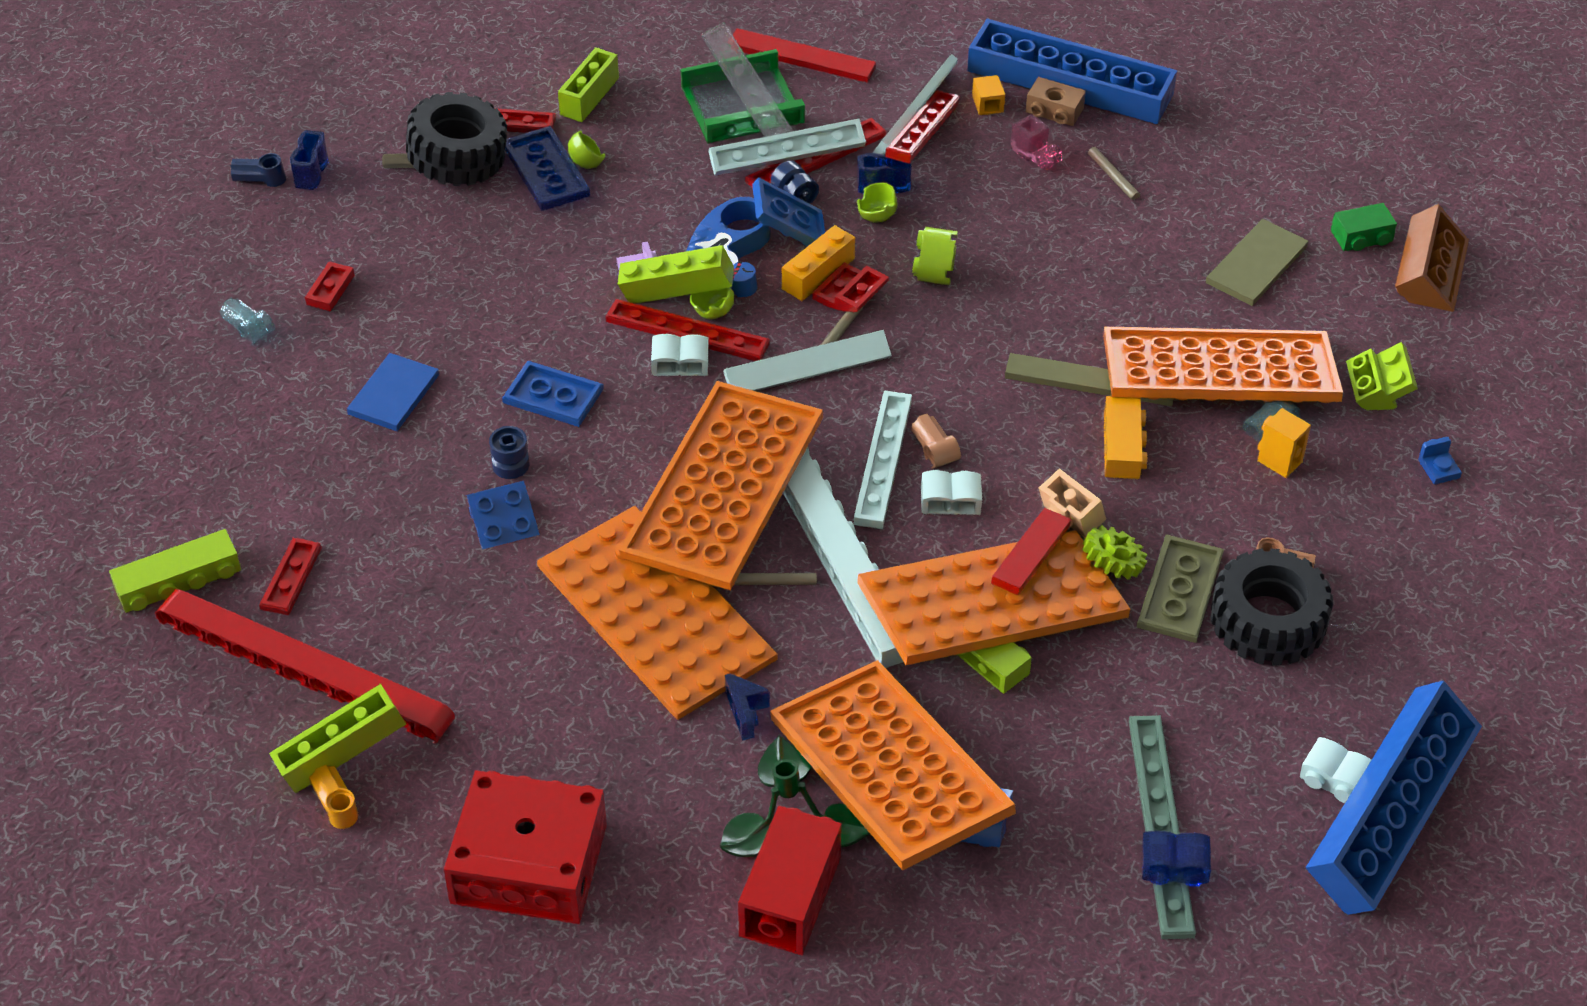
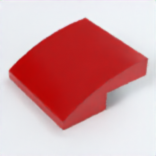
(849, 288)

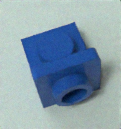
(1438, 461)

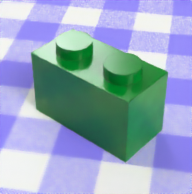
(1363, 227)

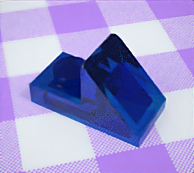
(744, 701)

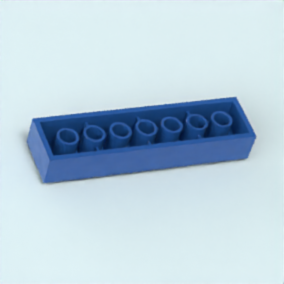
(1109, 79)
(1394, 798)

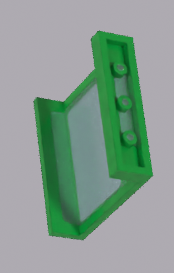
(719, 107)

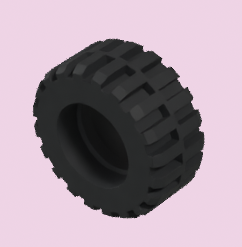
(477, 145)
(1268, 635)

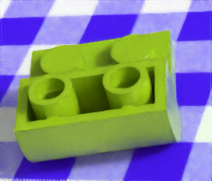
(1381, 377)

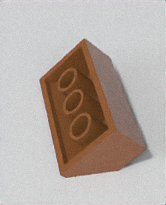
(1432, 260)

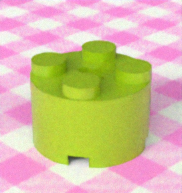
(936, 255)

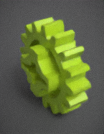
(1114, 552)

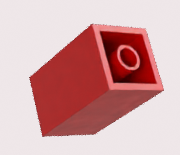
(789, 880)

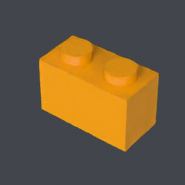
(1283, 442)

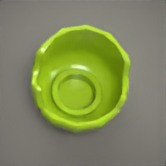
(584, 151)
(878, 202)
(713, 303)

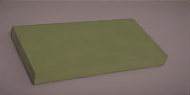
(1257, 262)
(1180, 588)

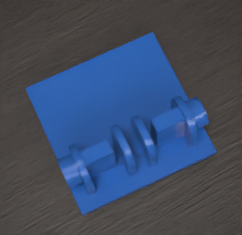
(502, 515)

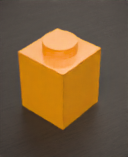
(988, 95)

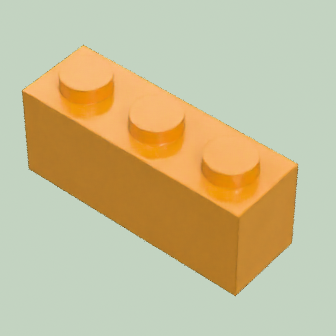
(817, 262)
(1124, 437)

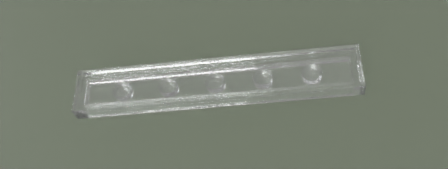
(745, 81)

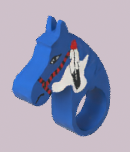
(737, 243)

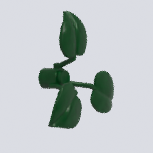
(783, 769)

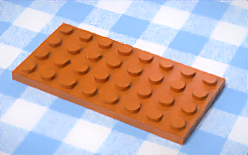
(1221, 364)
(722, 485)
(954, 609)
(661, 624)
(892, 764)

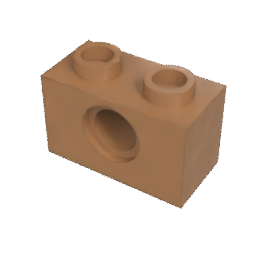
(1055, 101)

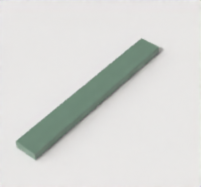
(1160, 814)

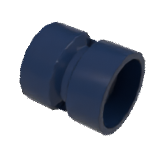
(794, 180)
(509, 452)

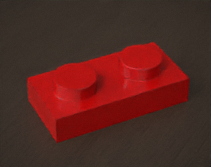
(329, 286)

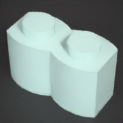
(679, 355)
(951, 492)
(1333, 768)

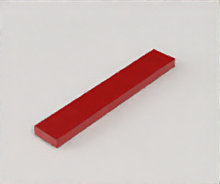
(806, 55)
(922, 126)
(872, 133)
(661, 322)

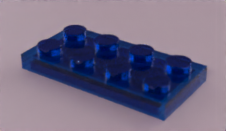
(546, 168)

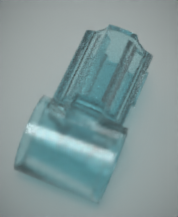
(248, 322)
(1255, 422)

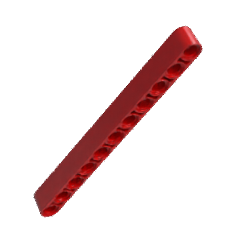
(299, 661)

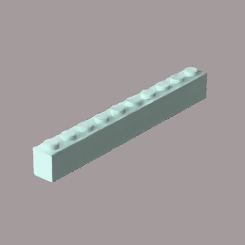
(838, 550)

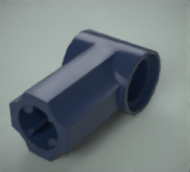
(265, 169)

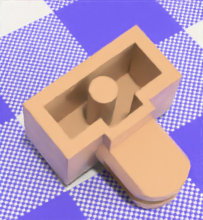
(1074, 501)

